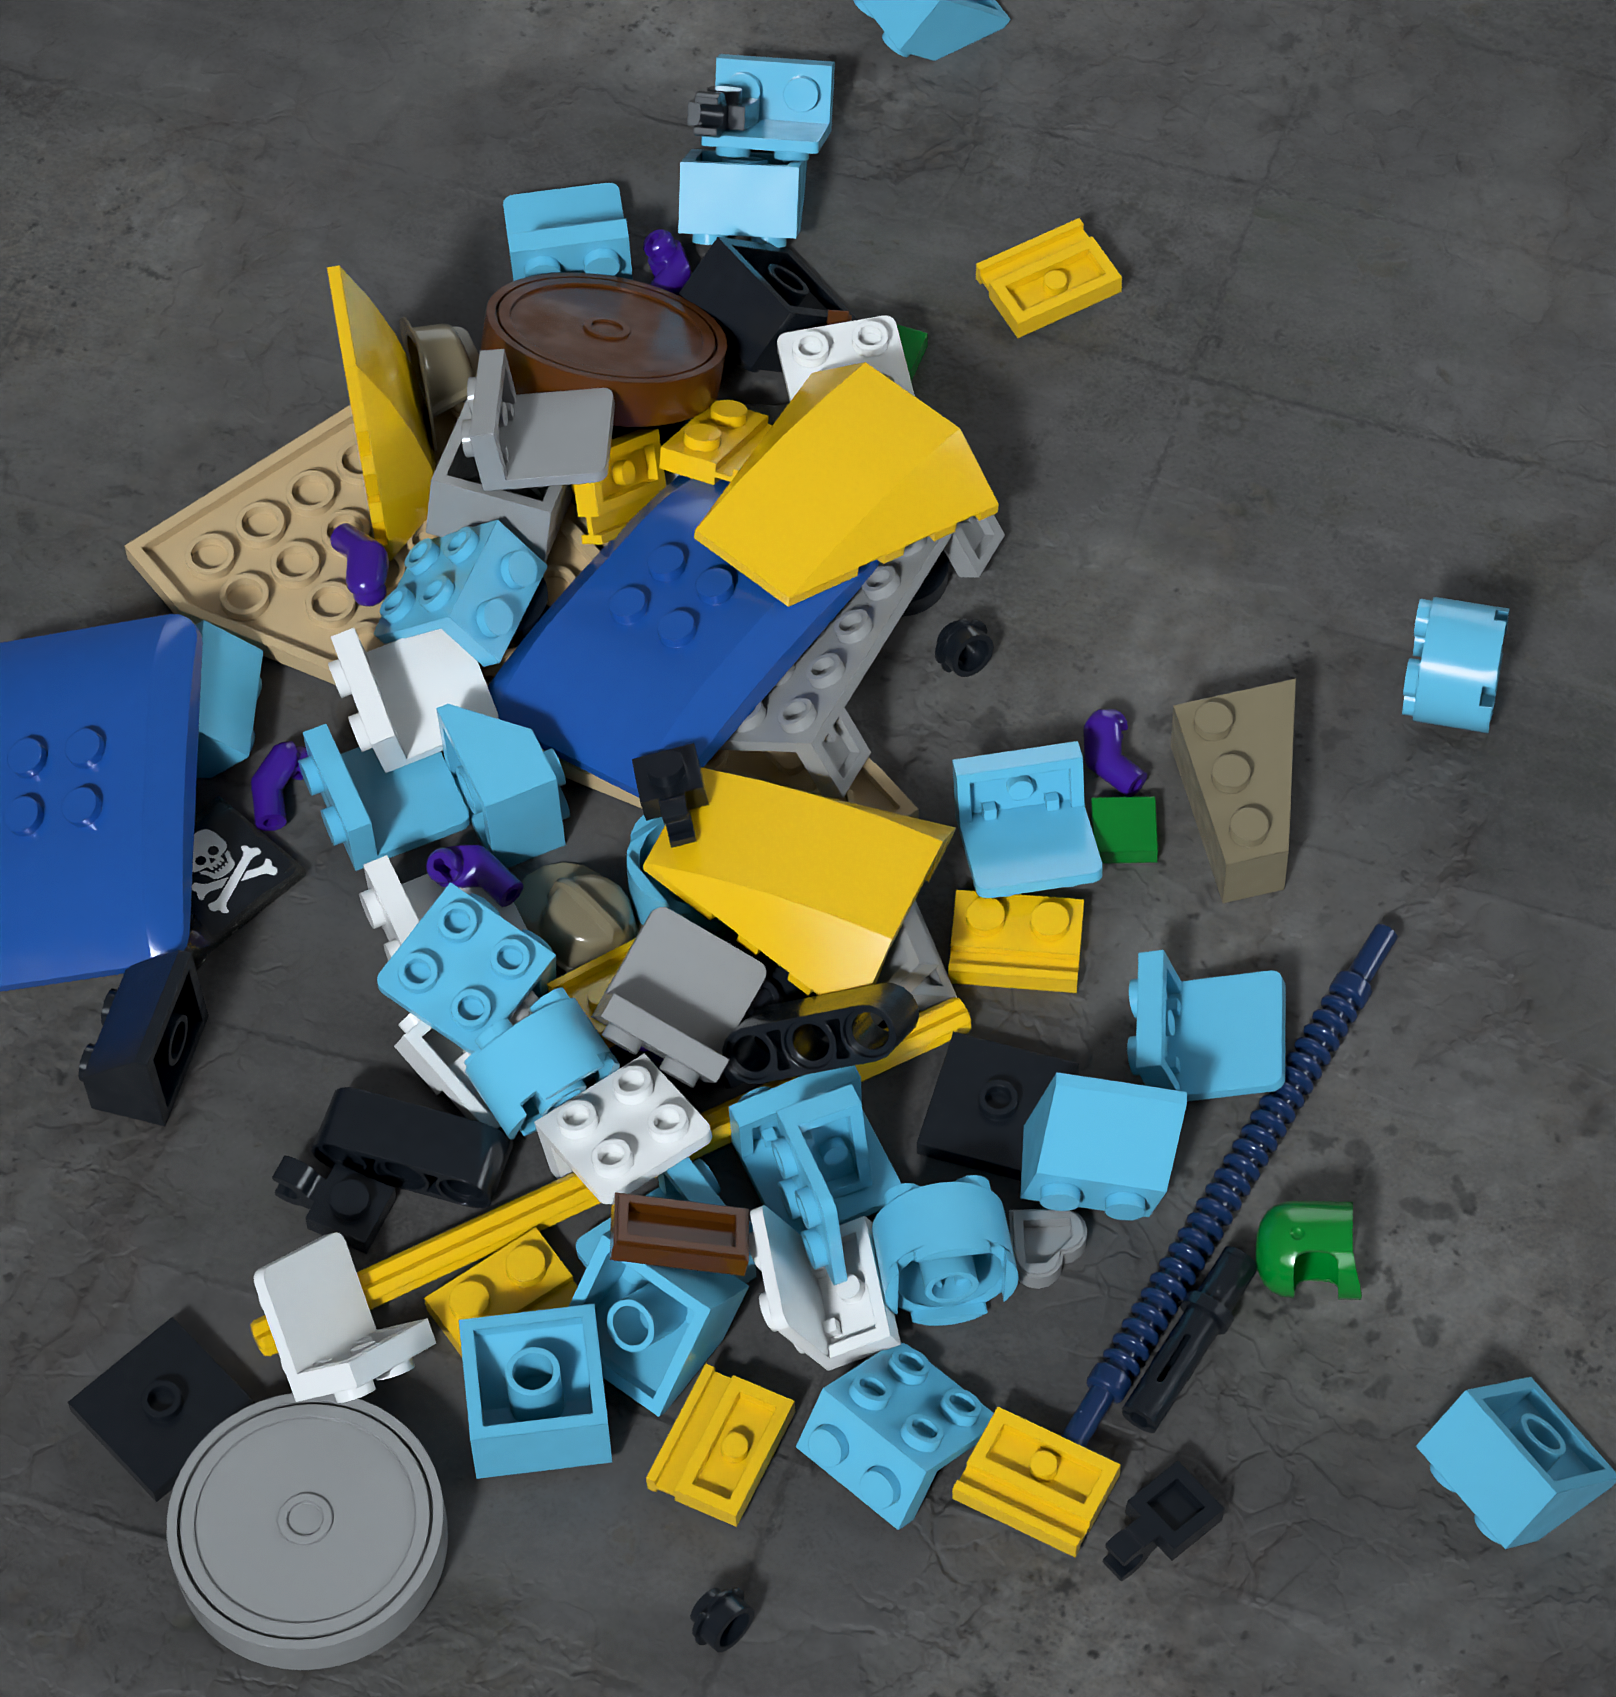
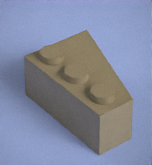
(1238, 781)

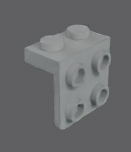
(534, 435)
(679, 996)

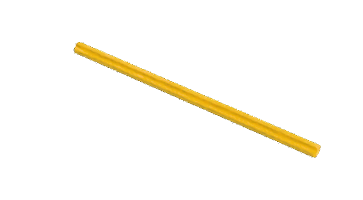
(570, 1195)

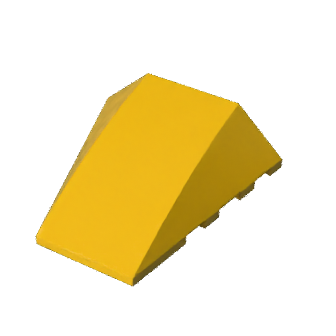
(386, 416)
(843, 483)
(802, 876)

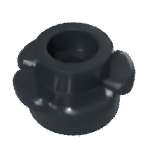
(964, 647)
(721, 1618)

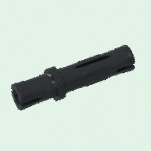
(1203, 1318)

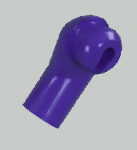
(667, 261)
(365, 564)
(1104, 752)
(269, 782)
(474, 867)

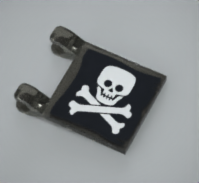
(232, 876)

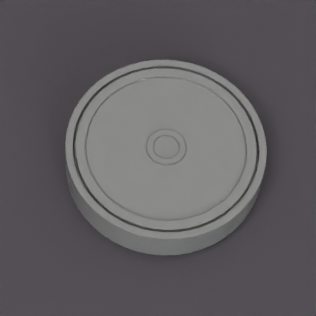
(307, 1531)

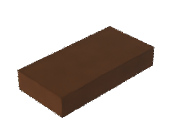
(679, 1234)

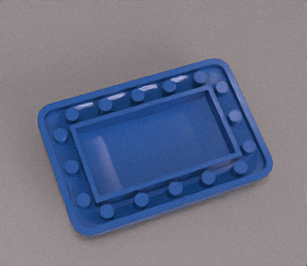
(656, 645)
(97, 798)

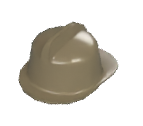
(442, 364)
(576, 912)

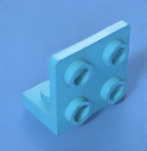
(792, 108)

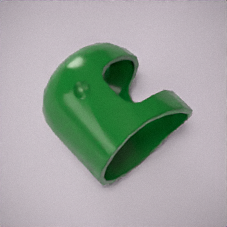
(1307, 1244)

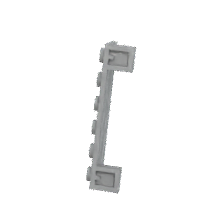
(808, 703)

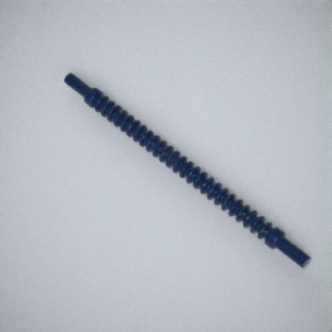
(1110, 1380)

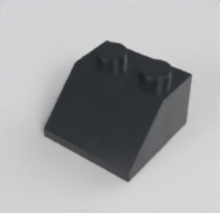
(758, 296)
(146, 1039)

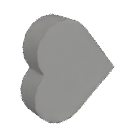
(1045, 1242)

